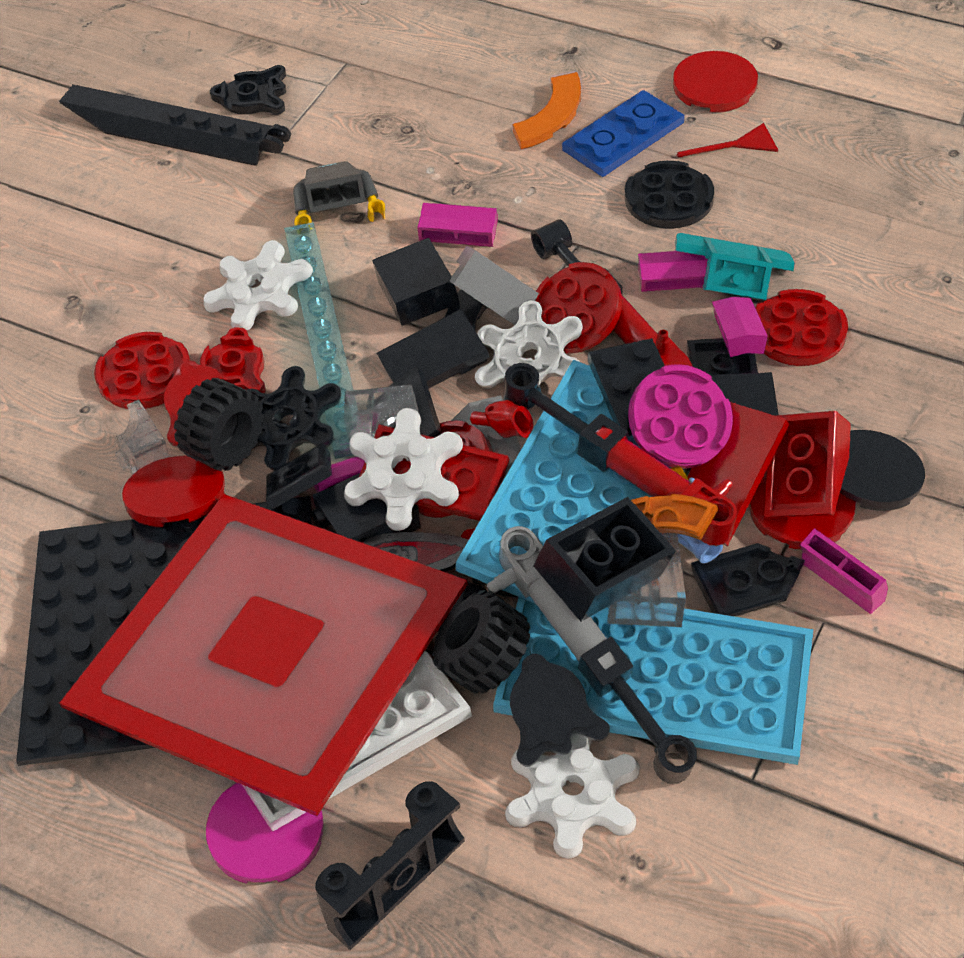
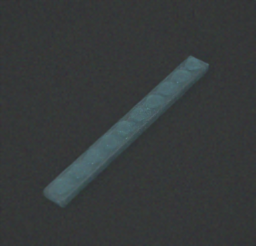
(322, 328)

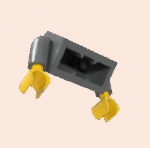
(335, 187)

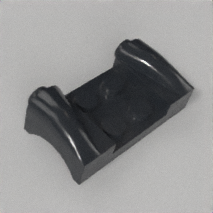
(357, 902)

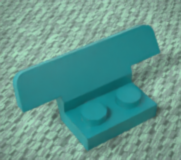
(735, 266)

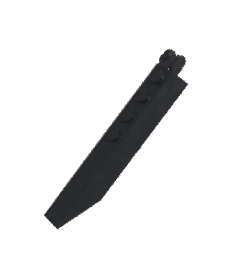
(175, 125)

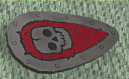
(429, 549)

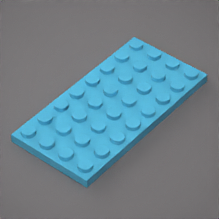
(547, 482)
(713, 680)

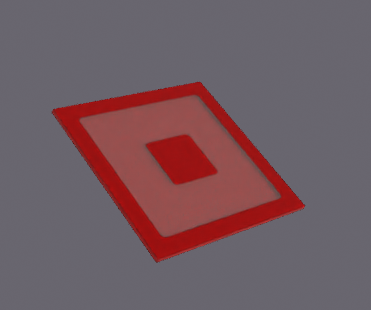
(267, 651)

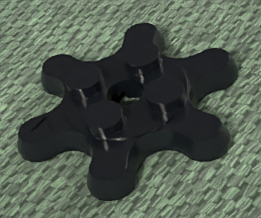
(305, 425)

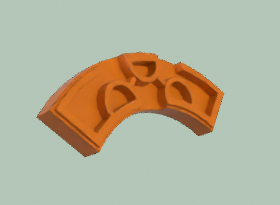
(556, 114)
(678, 514)

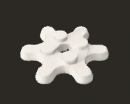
(269, 295)
(528, 334)
(418, 483)
(574, 814)

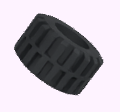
(218, 424)
(481, 642)

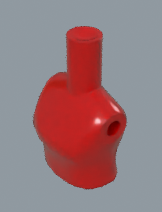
(505, 419)

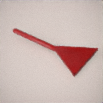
(756, 139)

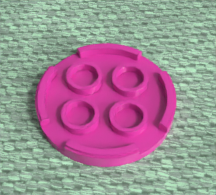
(680, 416)
(247, 846)

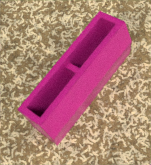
(458, 224)
(671, 270)
(740, 325)
(844, 571)

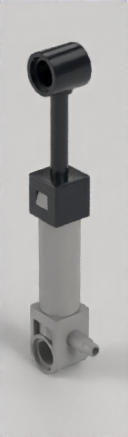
(599, 657)

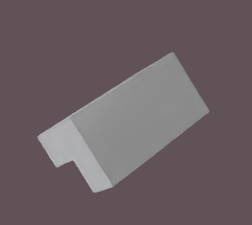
(491, 285)

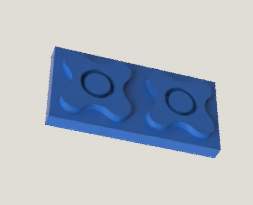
(623, 133)

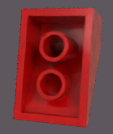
(808, 466)

